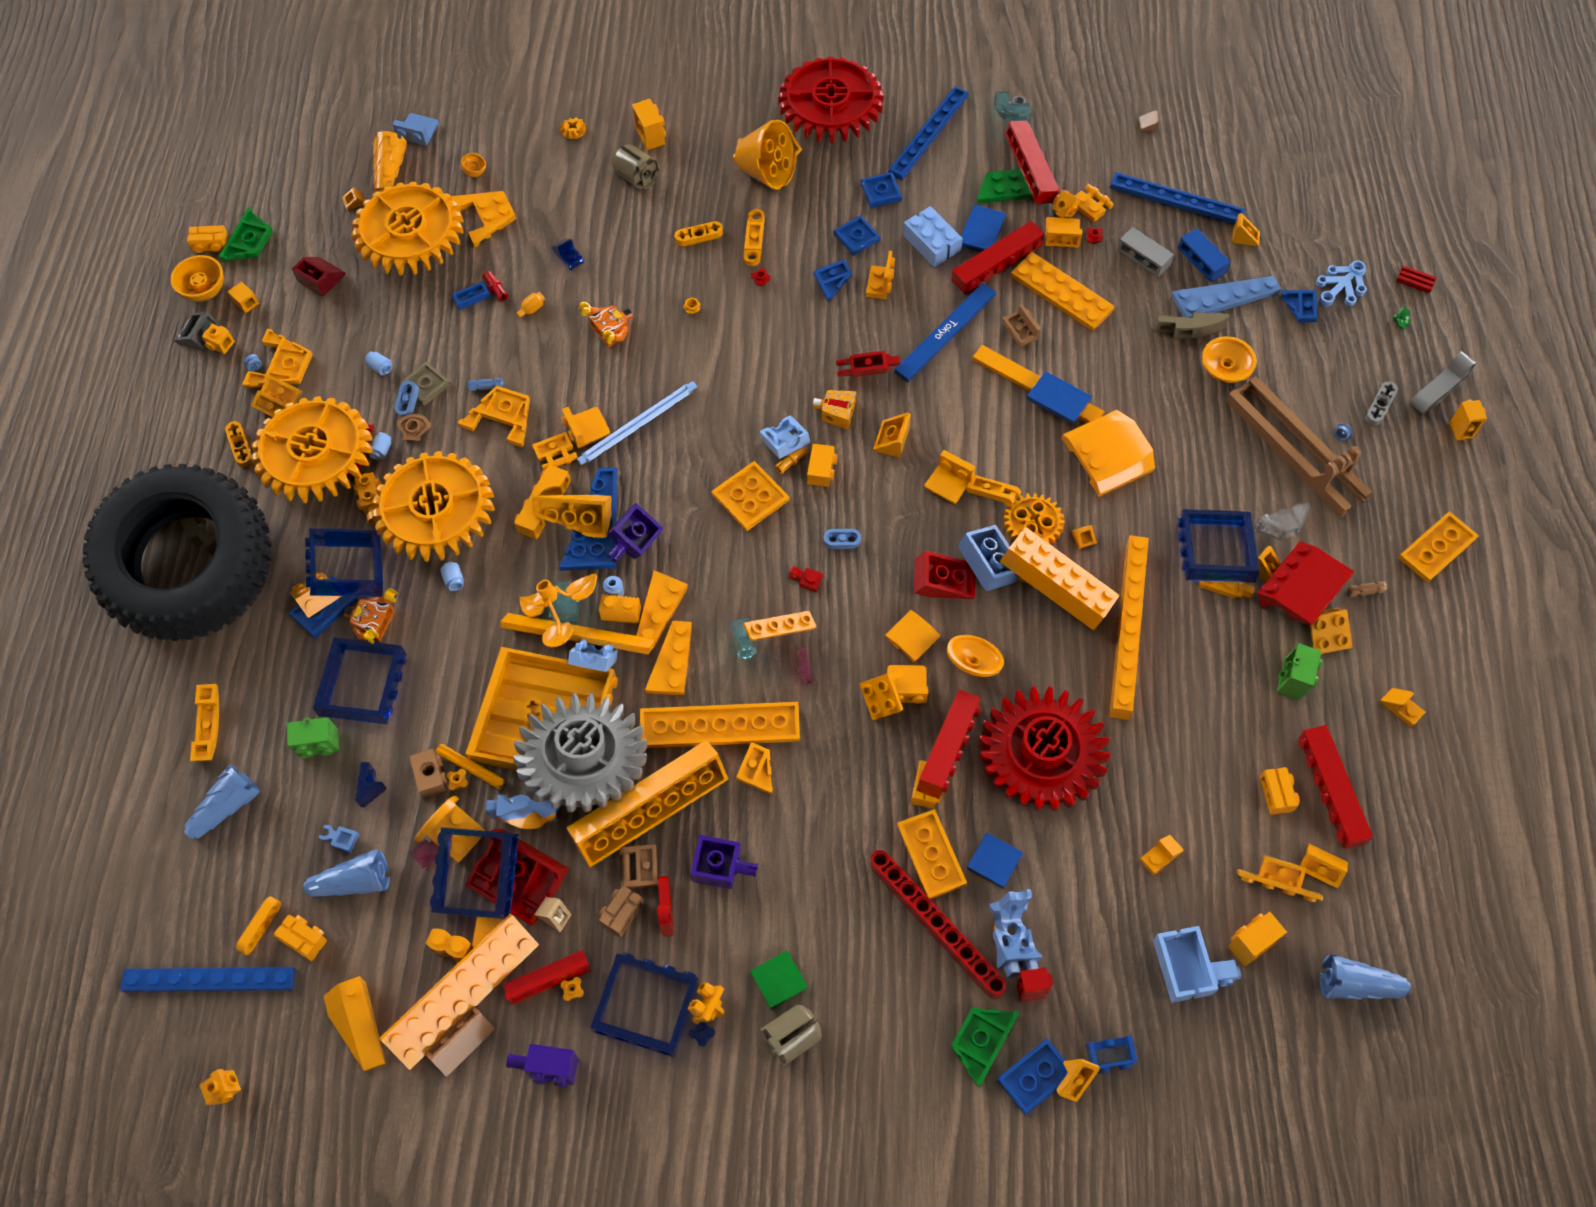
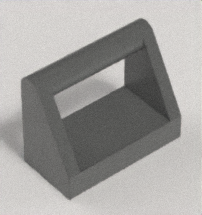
(194, 339)

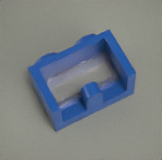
(1112, 1053)

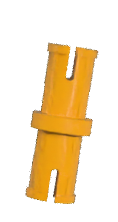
(791, 460)

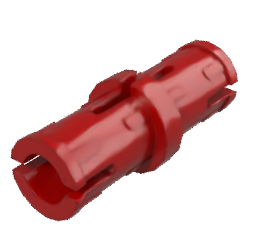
(495, 286)

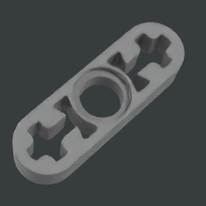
(1381, 397)

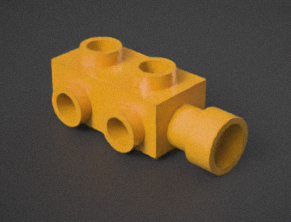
(366, 487)

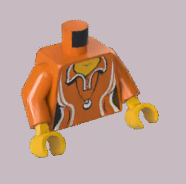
(607, 322)
(372, 616)

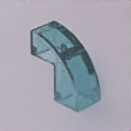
(1009, 111)

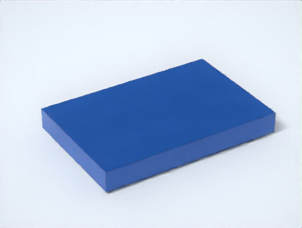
(982, 228)
(1059, 397)
(325, 617)
(1034, 1076)

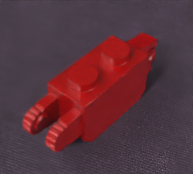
(867, 364)

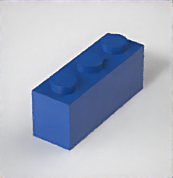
(1203, 255)

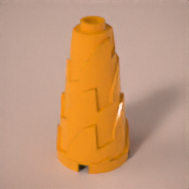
(388, 158)

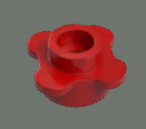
(1094, 235)
(760, 277)

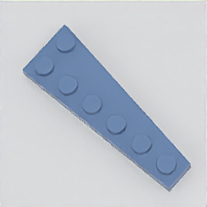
(1224, 296)

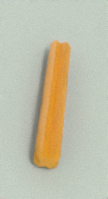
(470, 766)

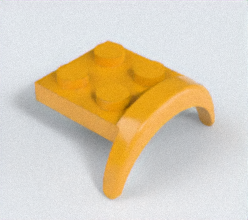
(451, 816)

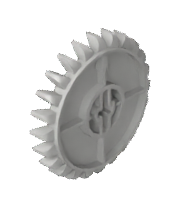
(580, 754)

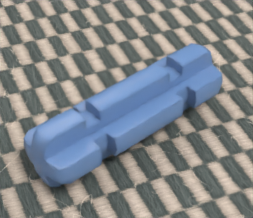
(484, 384)

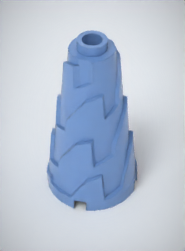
(222, 800)
(358, 876)
(1358, 980)

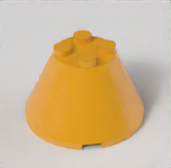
(768, 154)

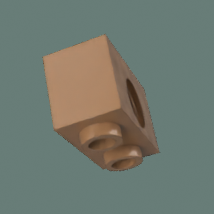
(421, 764)

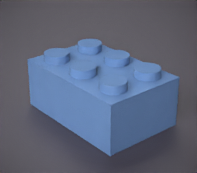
(983, 553)

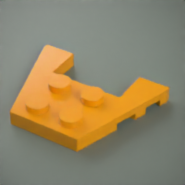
(492, 209)
(287, 363)
(503, 407)

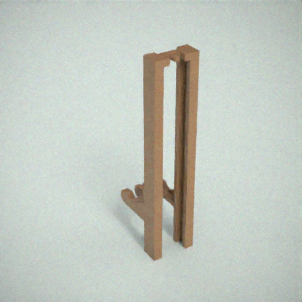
(1334, 466)

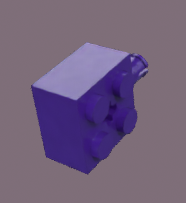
(629, 541)
(729, 865)
(547, 1064)

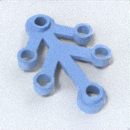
(1355, 269)

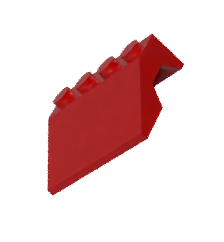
(1305, 583)
(534, 879)

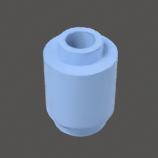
(378, 363)
(380, 446)
(452, 576)
(613, 586)

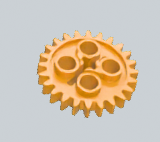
(1048, 515)

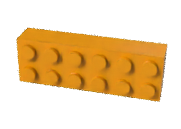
(1059, 578)

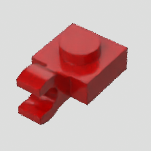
(808, 579)

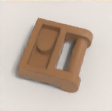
(645, 866)

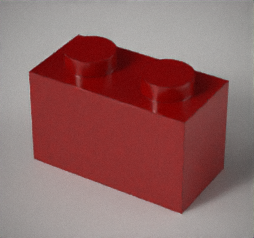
(1033, 984)

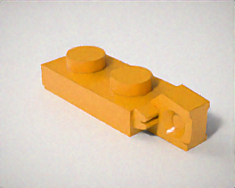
(1229, 589)

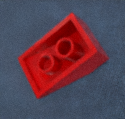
(943, 577)

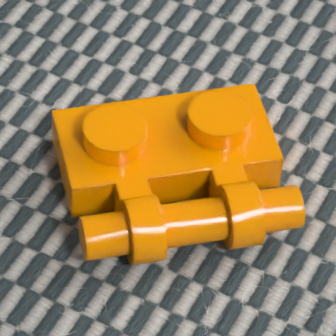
(1090, 207)
(552, 447)

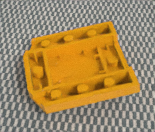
(1111, 451)

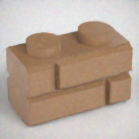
(620, 911)

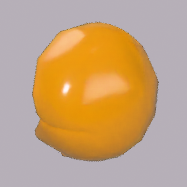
(473, 165)

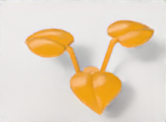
(536, 603)

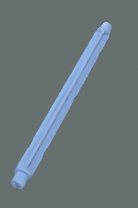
(637, 422)

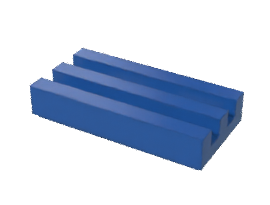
(472, 296)

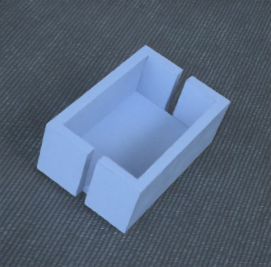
(931, 236)
(1185, 964)

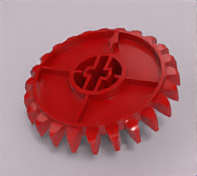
(831, 97)
(1044, 777)

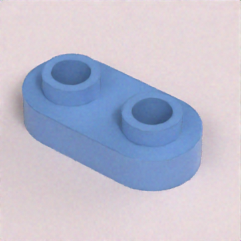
(406, 399)
(842, 538)

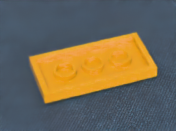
(1438, 547)
(931, 854)

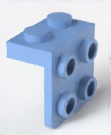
(416, 128)

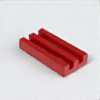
(1416, 276)

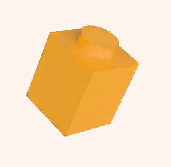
(243, 297)

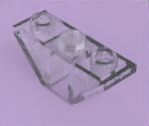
(1284, 522)

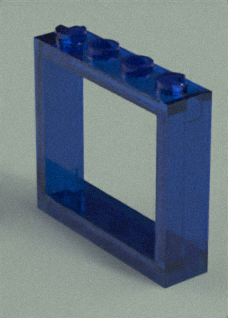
(344, 538)
(1221, 573)
(339, 645)
(505, 880)
(635, 1038)

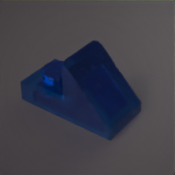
(568, 254)
(367, 787)

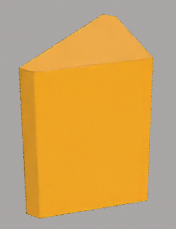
(893, 435)

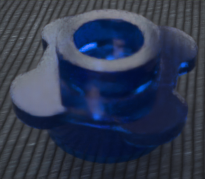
(702, 1039)

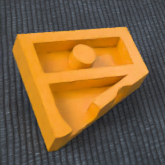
(756, 769)

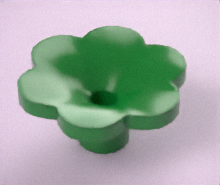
(1402, 317)

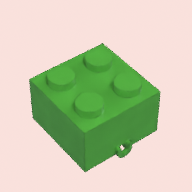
(1299, 671)
(314, 738)

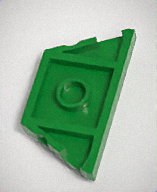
(1003, 186)
(247, 238)
(982, 1039)

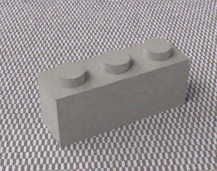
(1145, 252)

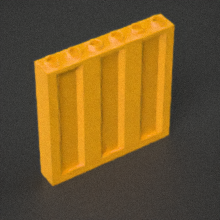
(515, 680)

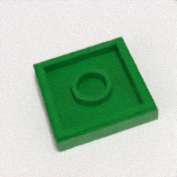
(779, 979)

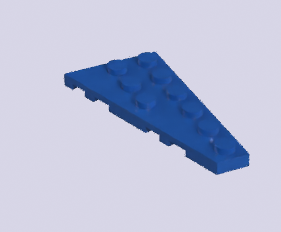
(592, 552)

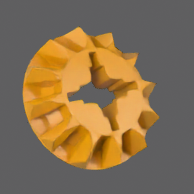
(573, 133)

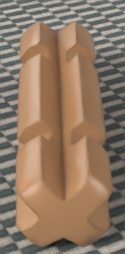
(1367, 589)

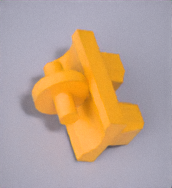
(710, 1004)

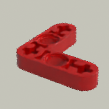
(665, 908)

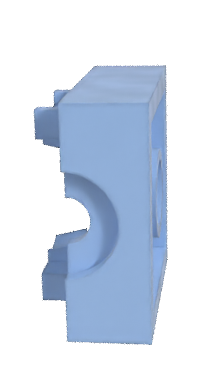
(781, 440)
(589, 657)

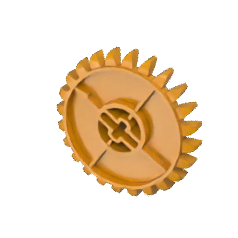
(406, 226)
(311, 447)
(416, 488)

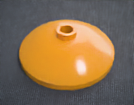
(1231, 353)
(975, 656)

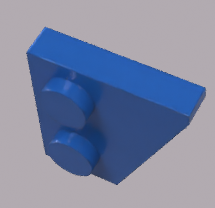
(832, 278)
(1301, 304)

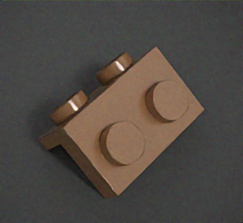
(1022, 326)

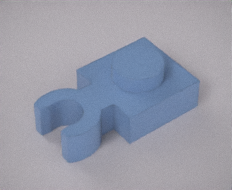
(342, 839)

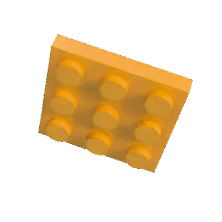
(750, 496)

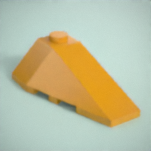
(578, 512)
(353, 1017)

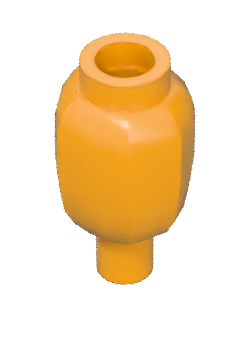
(531, 304)

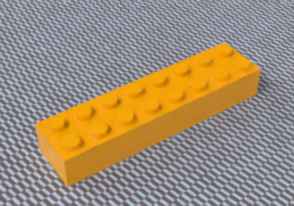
(648, 803)

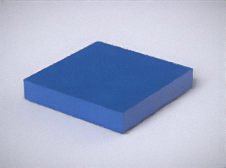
(881, 190)
(856, 235)
(994, 860)

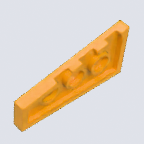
(672, 663)

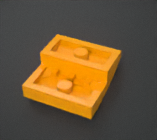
(275, 396)
(912, 635)

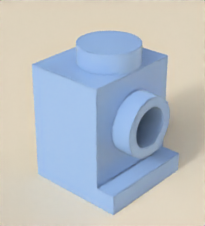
(1226, 972)

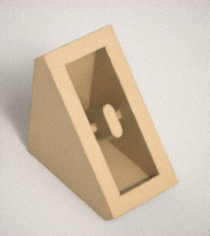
(553, 913)

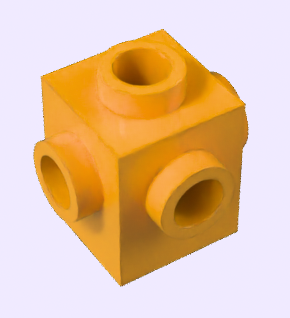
(1065, 204)
(218, 338)
(220, 1087)

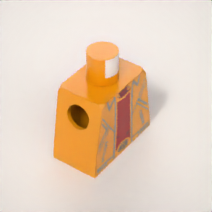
(836, 407)

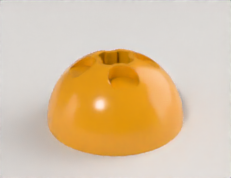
(198, 278)

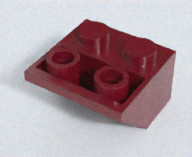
(317, 274)

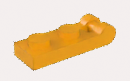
(993, 490)

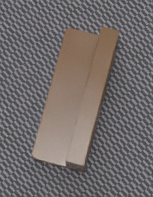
(460, 1041)

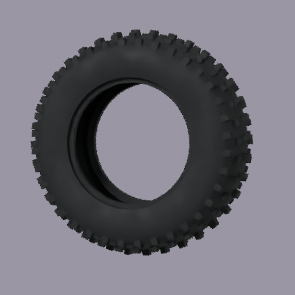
(139, 511)

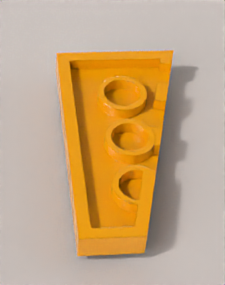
(660, 605)

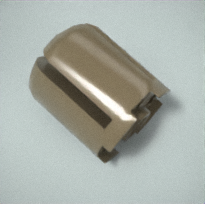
(635, 166)
(798, 1042)

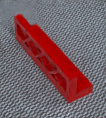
(546, 977)

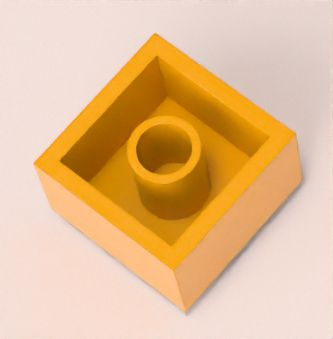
(649, 124)
(1256, 938)

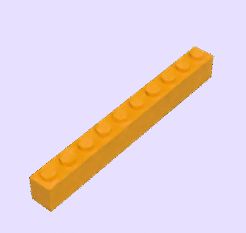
(1129, 628)

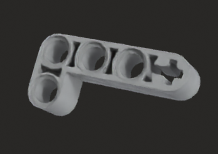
(1443, 384)

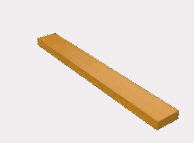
(1022, 377)
(591, 635)

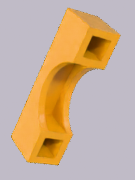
(552, 482)

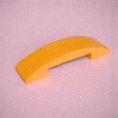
(206, 723)

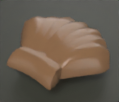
(413, 426)

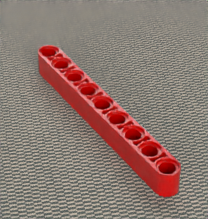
(939, 933)

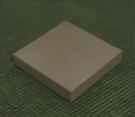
(429, 381)

